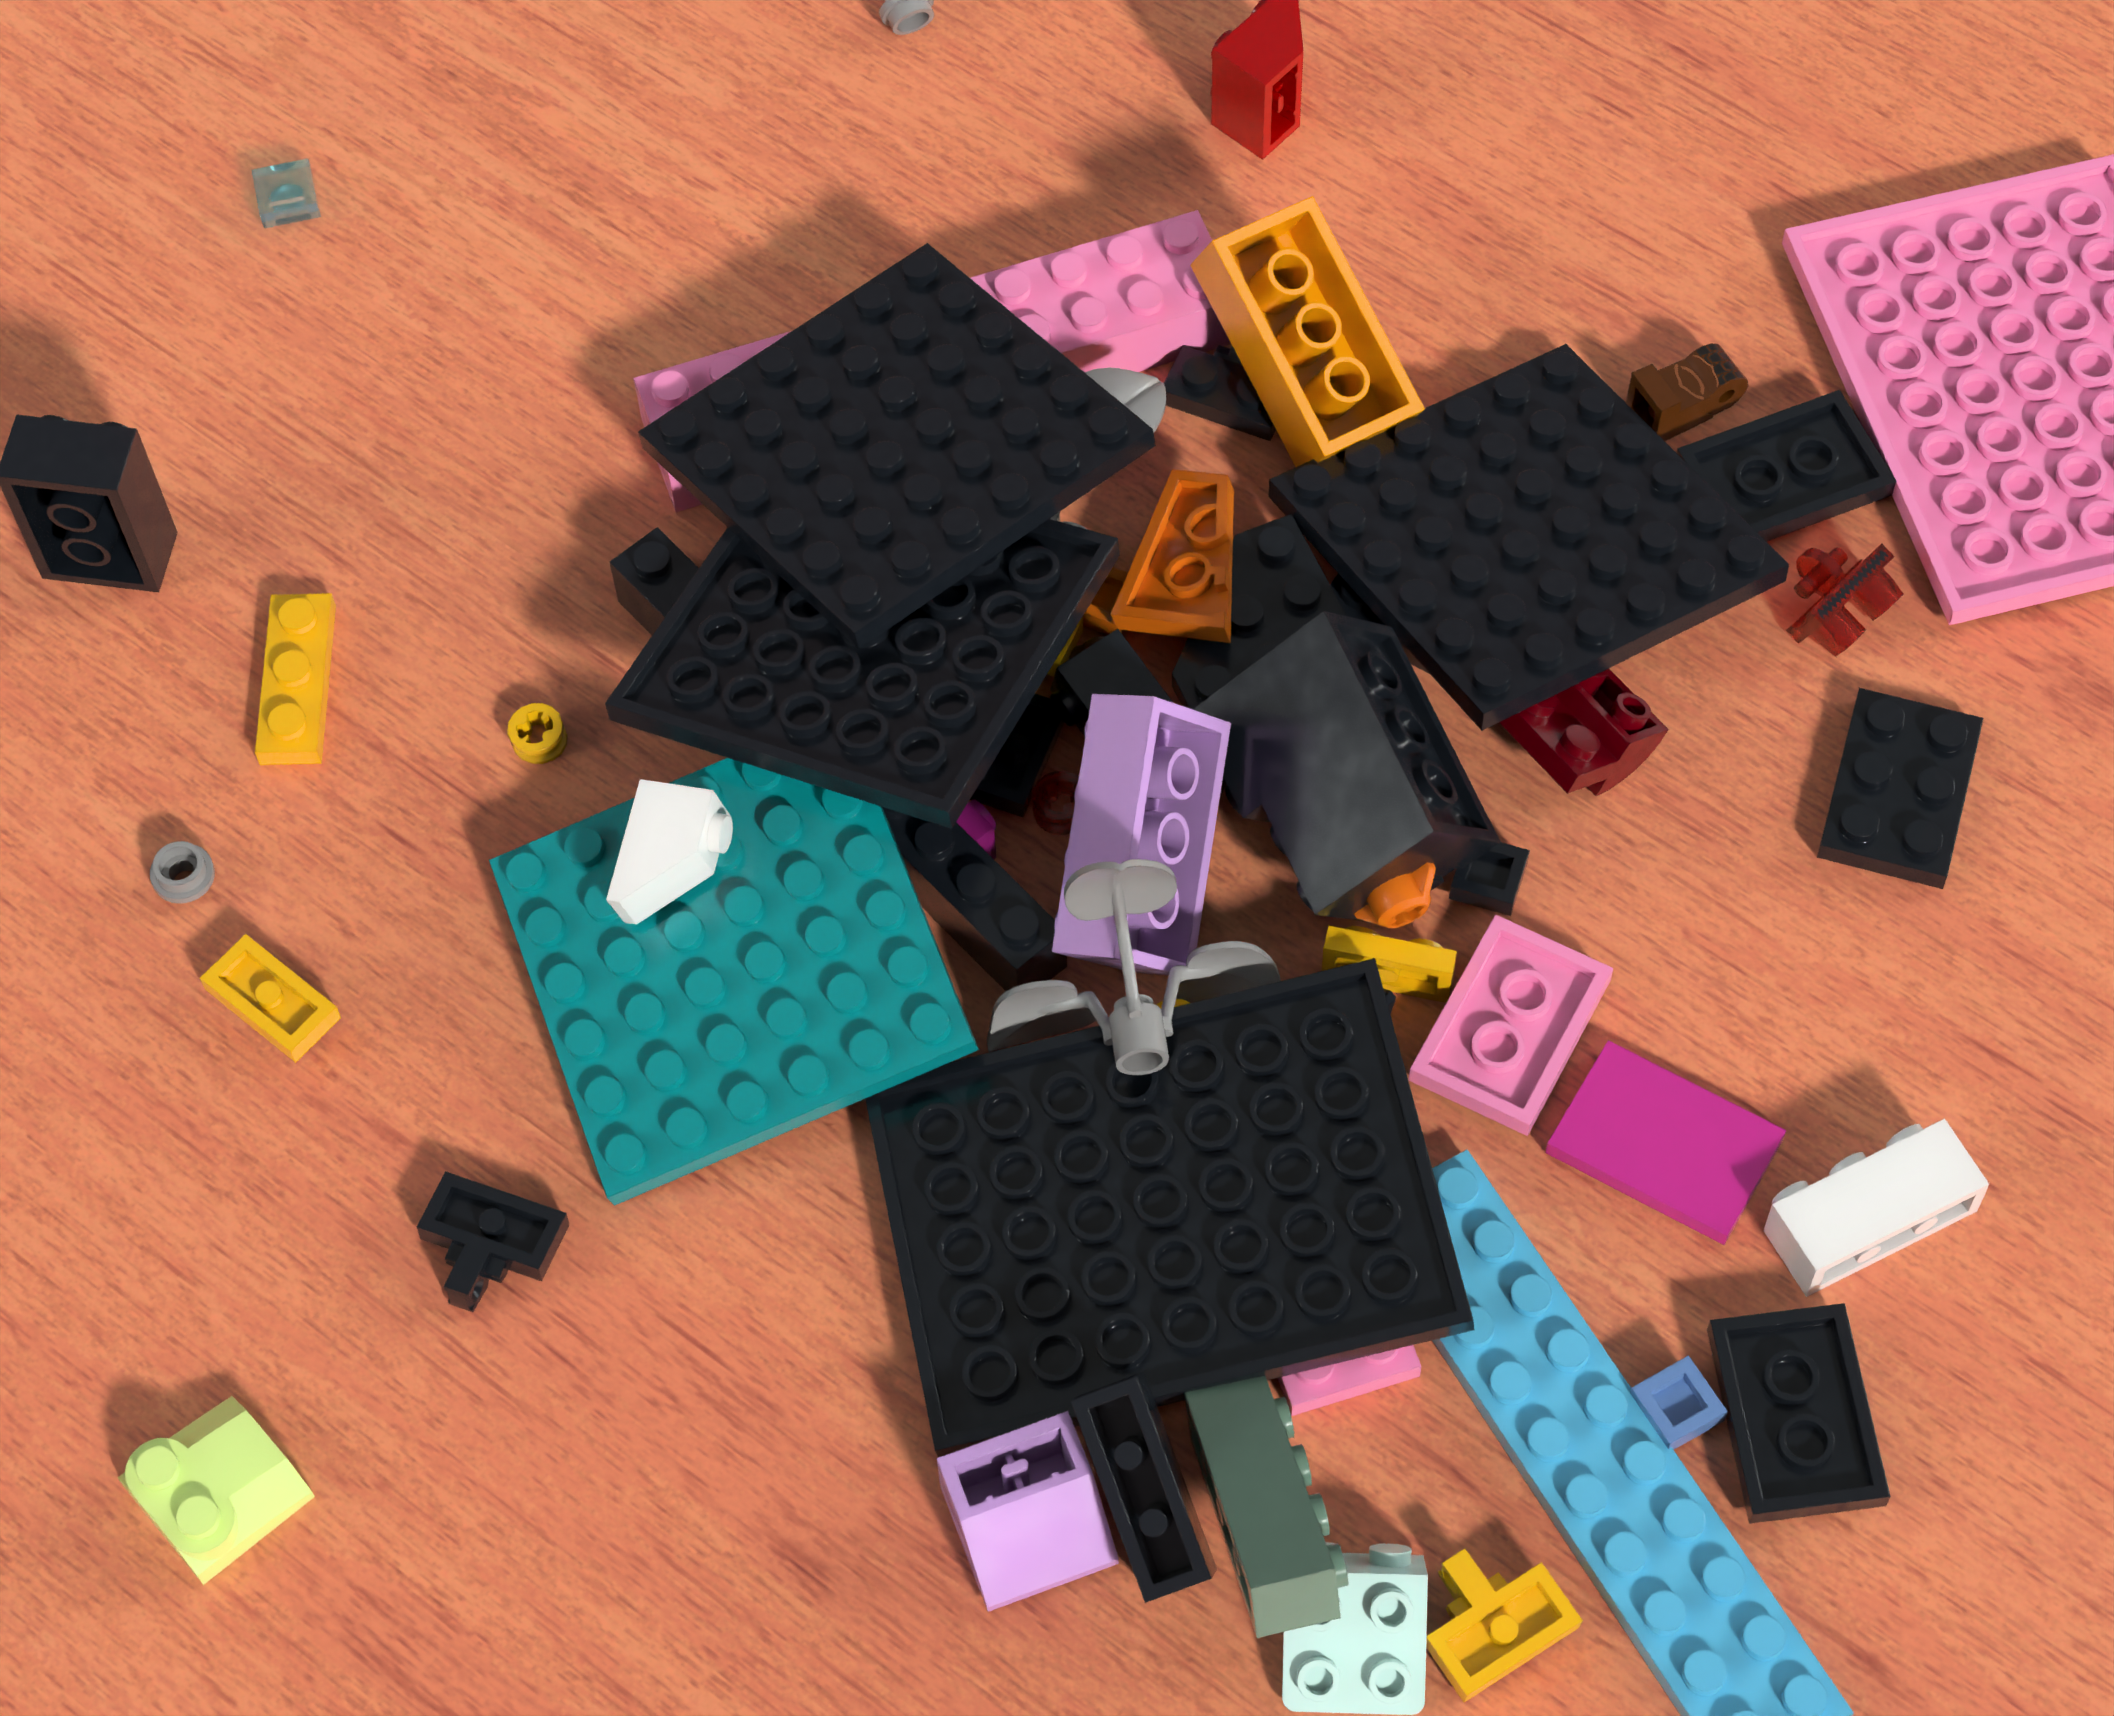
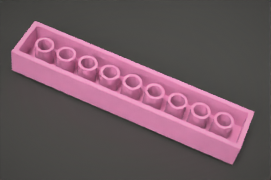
(1100, 304)

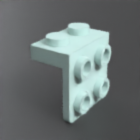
(1375, 1651)

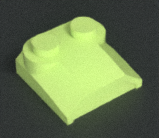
(215, 1487)

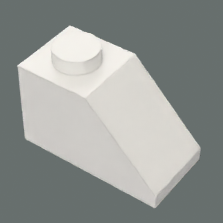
(667, 847)

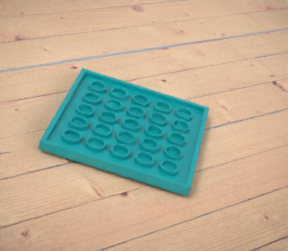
(746, 999)

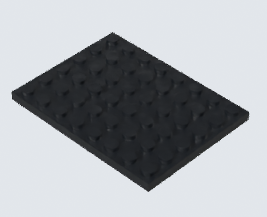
(1173, 1223)

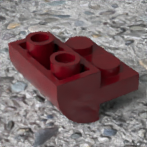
(1589, 733)

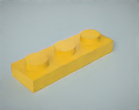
(295, 679)

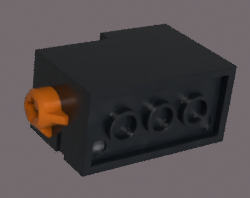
(1350, 771)

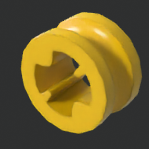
(521, 728)

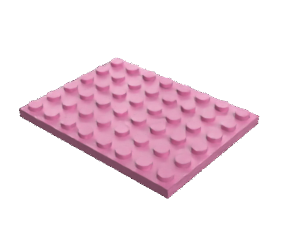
(1983, 375)

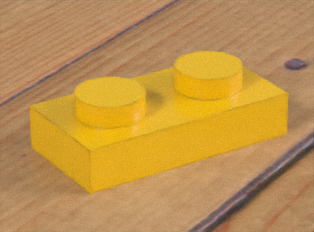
(1405, 967)
(270, 998)

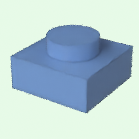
(1679, 1403)

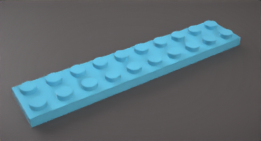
(1611, 1480)

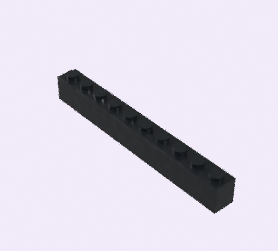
(947, 867)

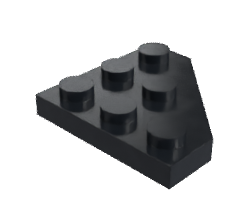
(1273, 596)

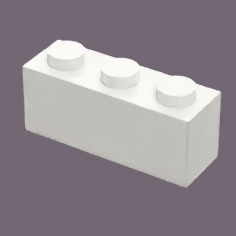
(1874, 1205)

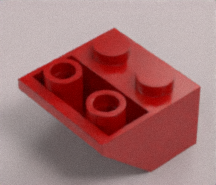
(1259, 77)

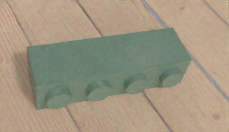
(1264, 1506)

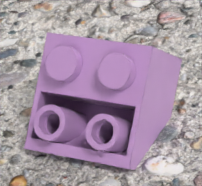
(1027, 1511)

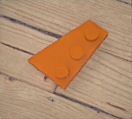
(1183, 563)

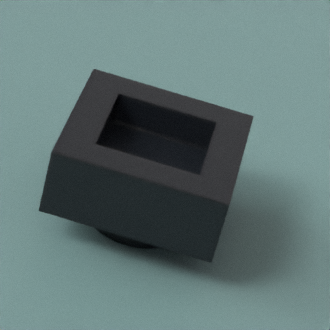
(1492, 879)

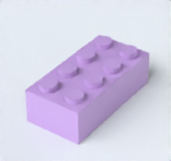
(1150, 795)

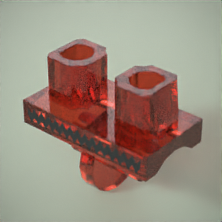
(1864, 583)

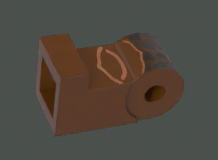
(1686, 391)

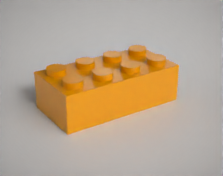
(1305, 333)

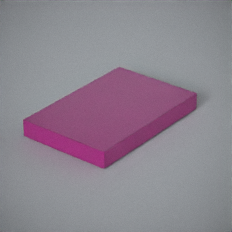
(1665, 1142)

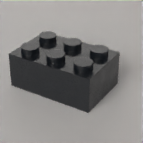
(87, 502)

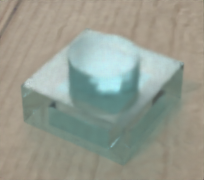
(286, 193)

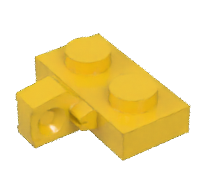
(1496, 1623)

